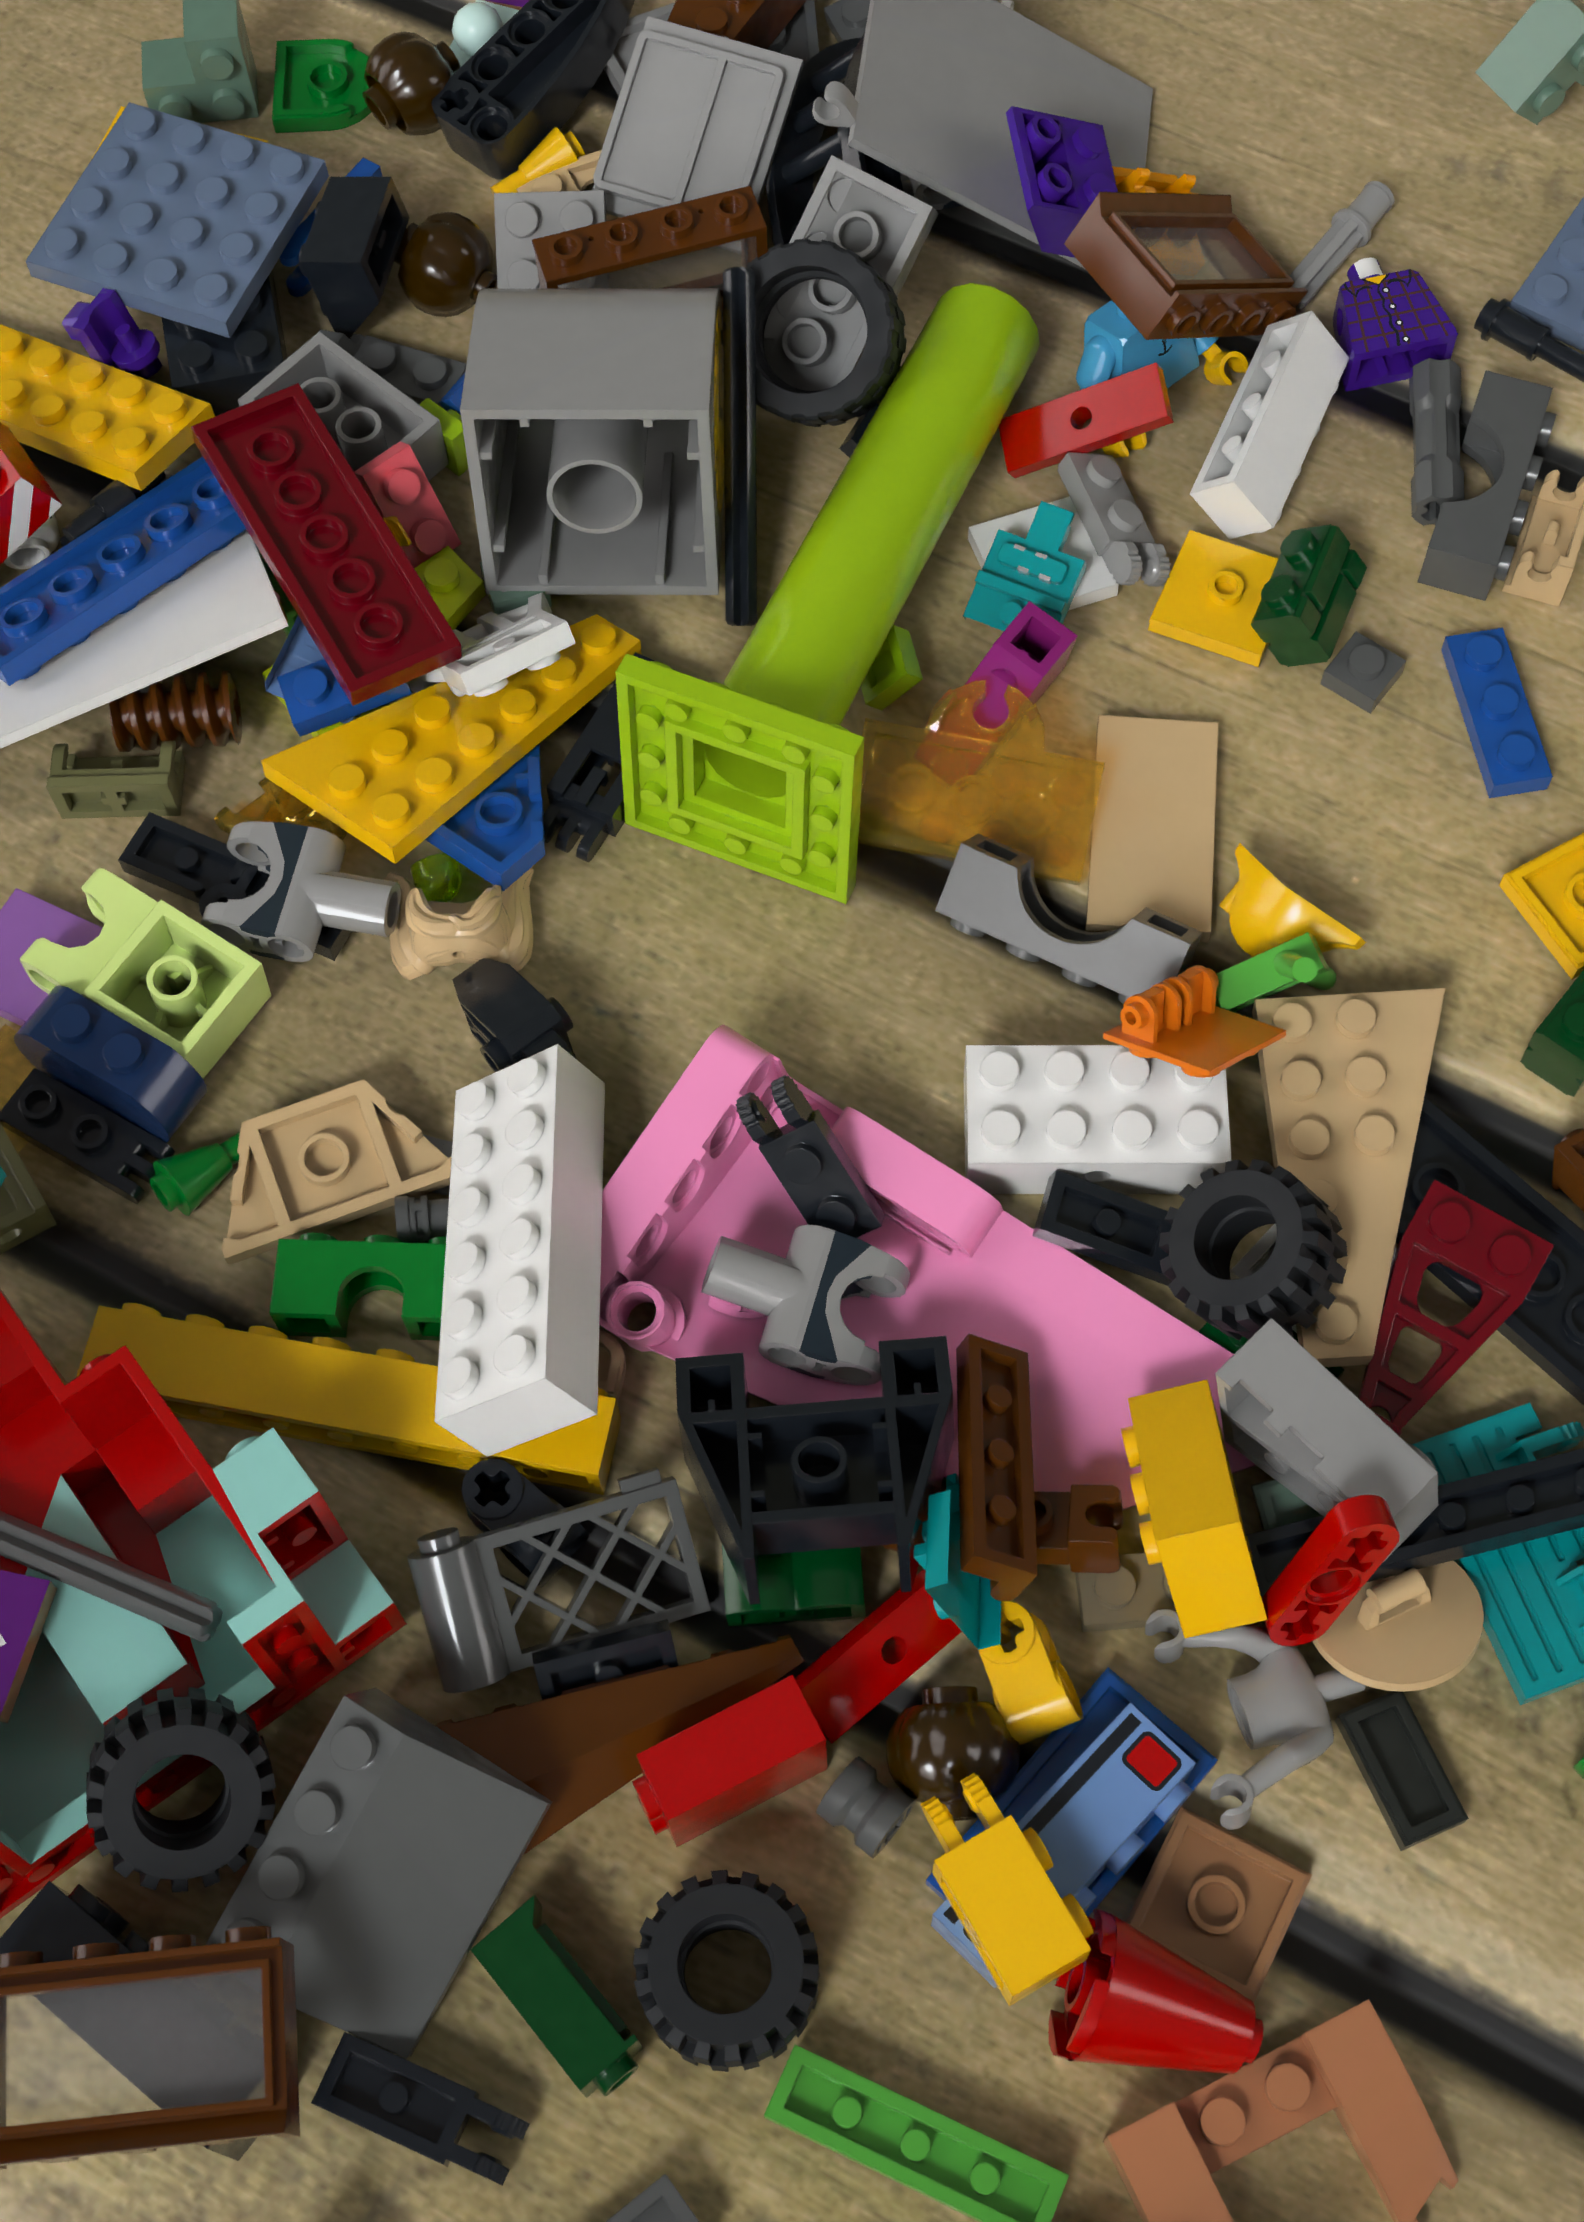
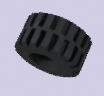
(1218, 1218)
(188, 1846)
(706, 1909)

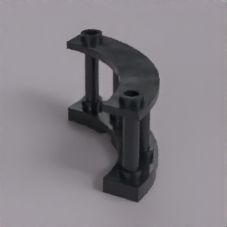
(799, 150)

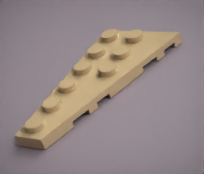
(1345, 1123)

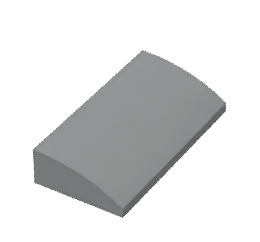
(818, 324)

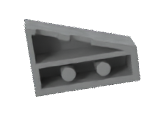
(1317, 1434)

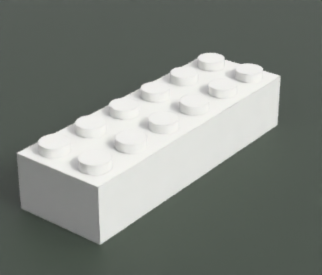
(523, 1254)

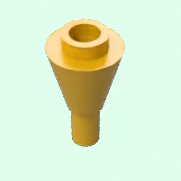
(551, 154)

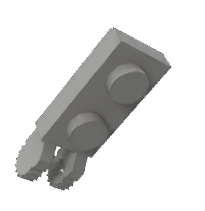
(1113, 519)

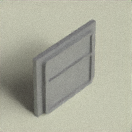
(693, 119)

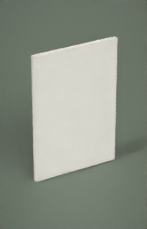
(184, 622)

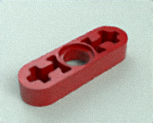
(1329, 1570)

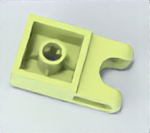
(156, 972)

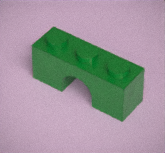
(324, 1278)

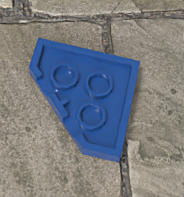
(502, 827)

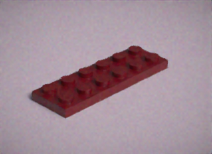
(326, 544)

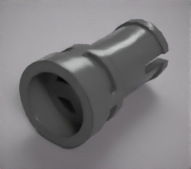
(420, 1218)

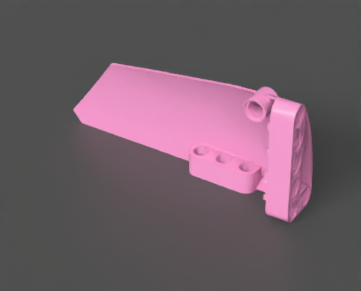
(966, 1257)

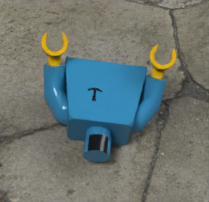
(1117, 347)

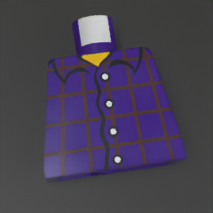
(1388, 325)

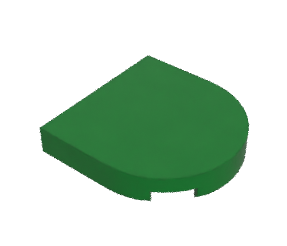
(318, 85)

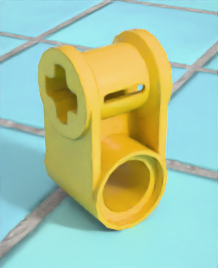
(1030, 1681)

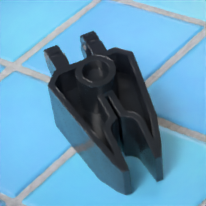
(509, 1014)

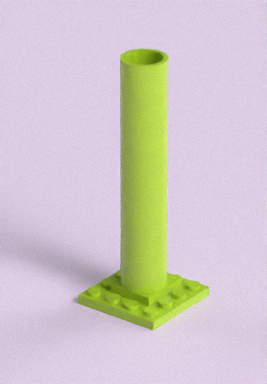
(762, 759)

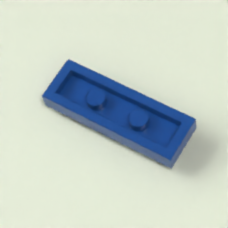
(1496, 713)

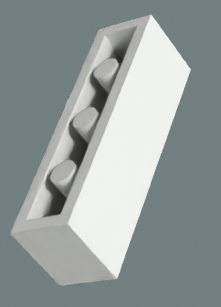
(1270, 426)

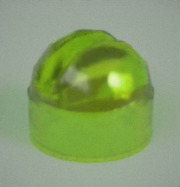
(437, 877)

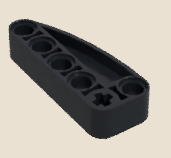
(528, 80)

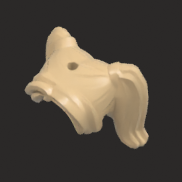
(450, 933)

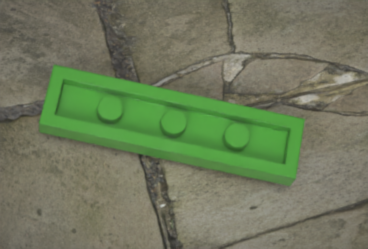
(912, 2143)

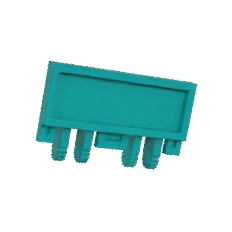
(1530, 1588)

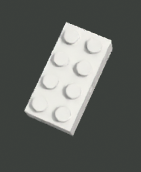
(1090, 1115)

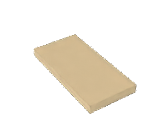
(1153, 822)

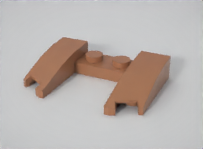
(1335, 2067)

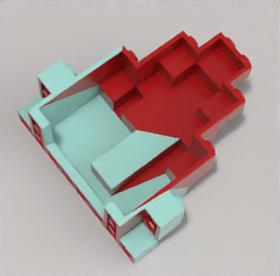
(253, 1535)

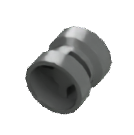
(865, 1807)

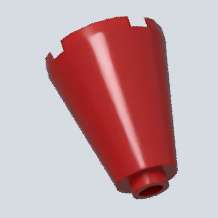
(1149, 2008)

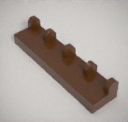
(995, 1466)

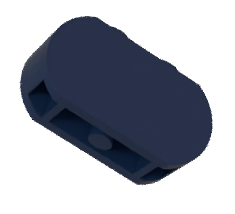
(111, 1062)

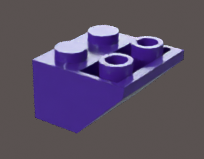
(1060, 171)

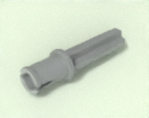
(1349, 230)

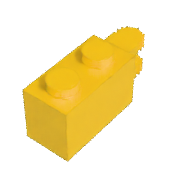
(1006, 1896)

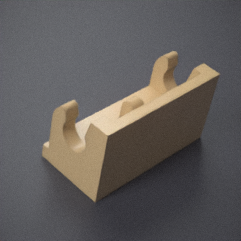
(1548, 543)

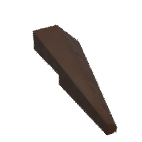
(588, 1737)

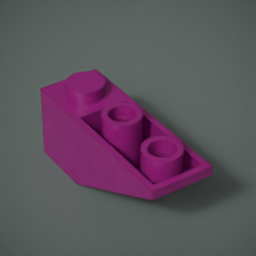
(1025, 657)

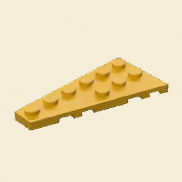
(432, 753)

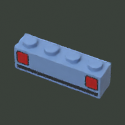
(1095, 1814)

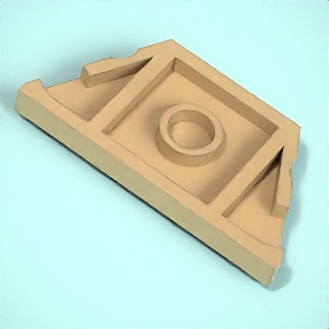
(325, 1167)

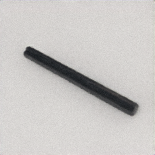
(740, 446)

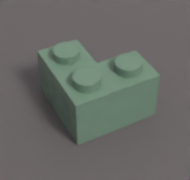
(1538, 59)
(208, 70)

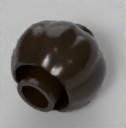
(404, 78)
(445, 264)
(947, 1741)

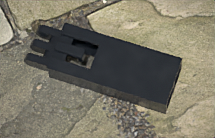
(577, 780)

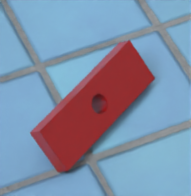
(1117, 409)
(861, 1673)

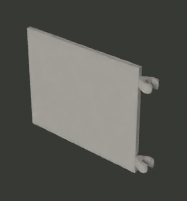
(940, 91)

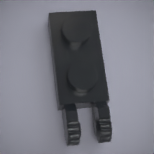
(810, 1162)
(411, 2106)

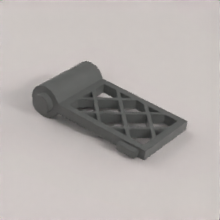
(466, 1596)

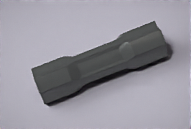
(1436, 438)

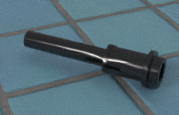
(1527, 337)

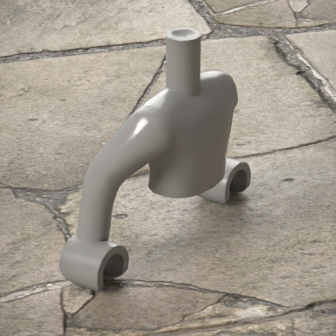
(1272, 1706)

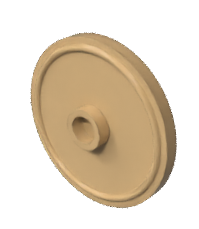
(1407, 1629)

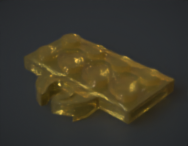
(960, 779)

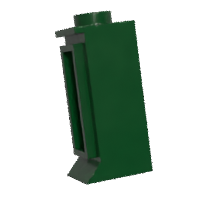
(559, 2001)

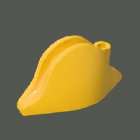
(1270, 914)

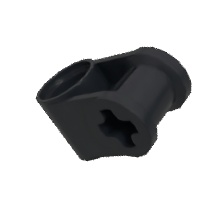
(523, 1503)

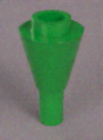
(191, 1176)

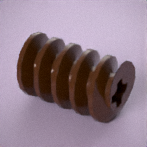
(178, 714)

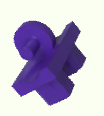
(113, 335)

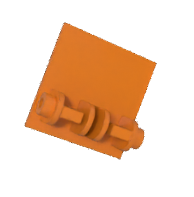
(1185, 1028)

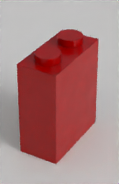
(730, 1762)

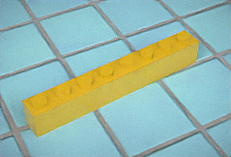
(331, 1395)

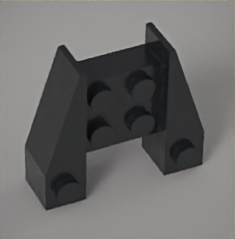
(818, 1469)

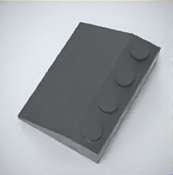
(385, 1868)

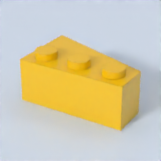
(1192, 1508)

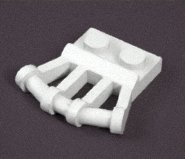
(501, 647)

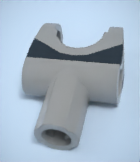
(300, 893)
(805, 1298)

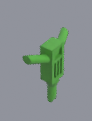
(1274, 972)

